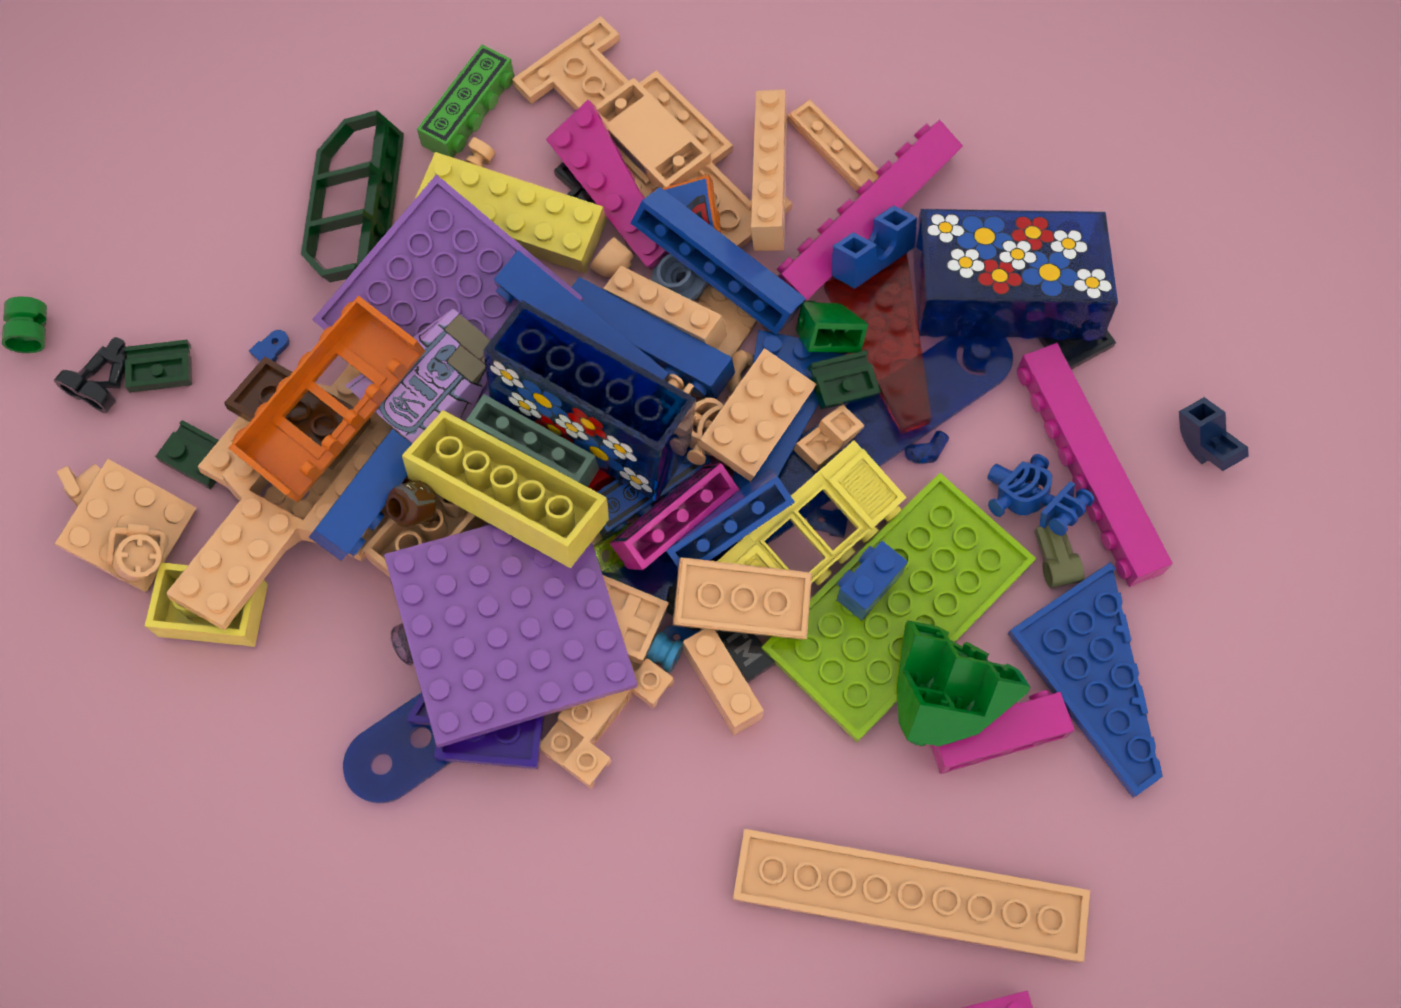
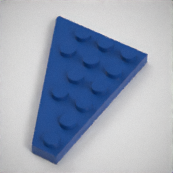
(1086, 654)

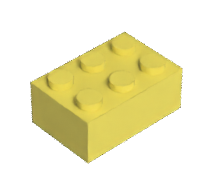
(174, 621)

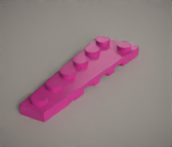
(599, 167)

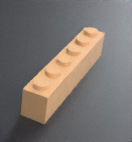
(769, 171)

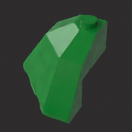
(950, 688)

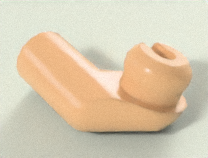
(741, 361)

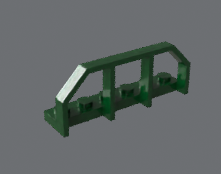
(380, 195)

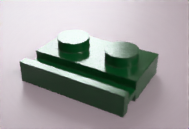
(158, 366)
(844, 379)
(186, 450)

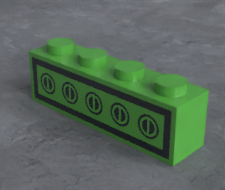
(466, 102)

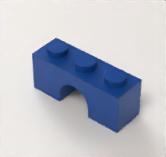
(860, 259)

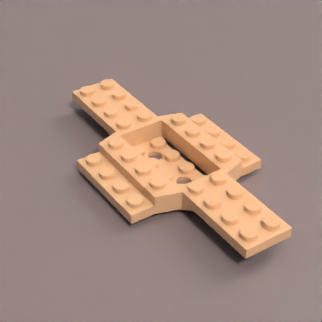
(264, 528)

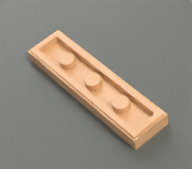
(832, 144)

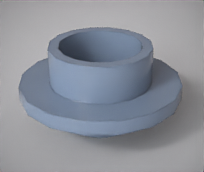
(672, 271)

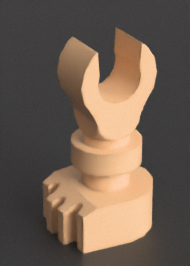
(481, 152)

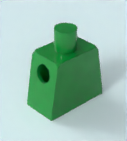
(830, 328)

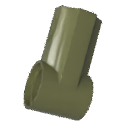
(1060, 563)

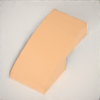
(829, 437)

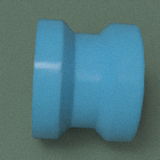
(665, 651)

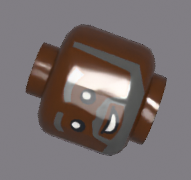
(411, 503)

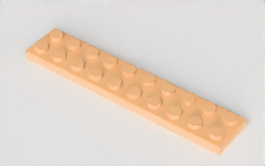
(913, 895)

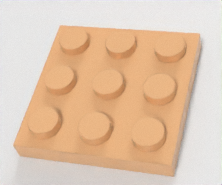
(116, 500)

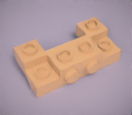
(579, 727)

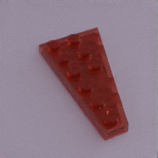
(891, 340)

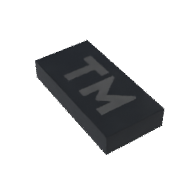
(746, 653)

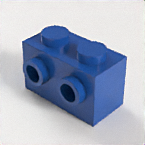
(871, 580)

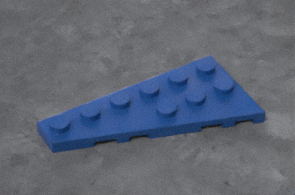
(794, 353)

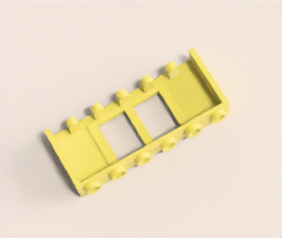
(855, 488)

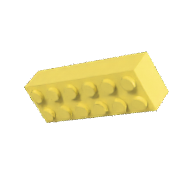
(536, 217)
(507, 488)

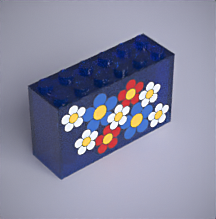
(1013, 274)
(591, 398)

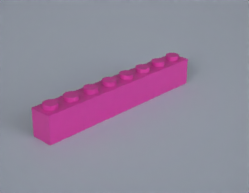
(893, 187)
(1093, 465)

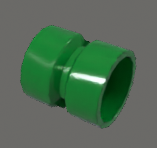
(24, 324)

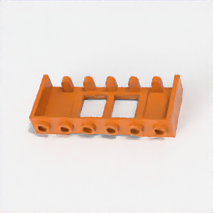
(282, 450)

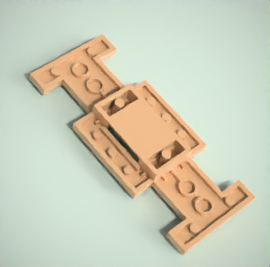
(646, 118)

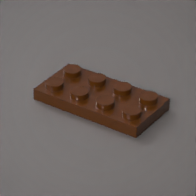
(308, 415)

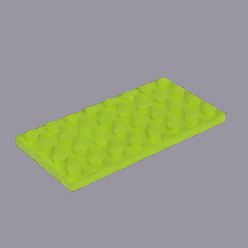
(952, 577)

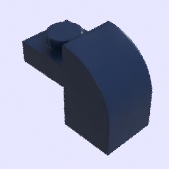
(1206, 435)

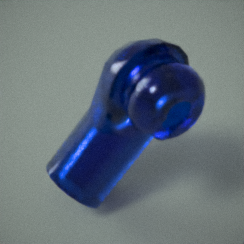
(927, 452)

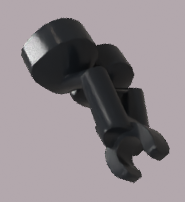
(95, 392)

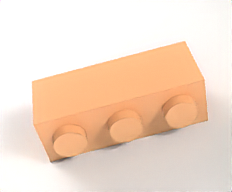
(722, 680)

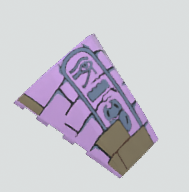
(443, 378)

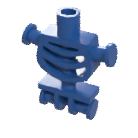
(1028, 498)

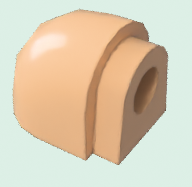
(611, 258)

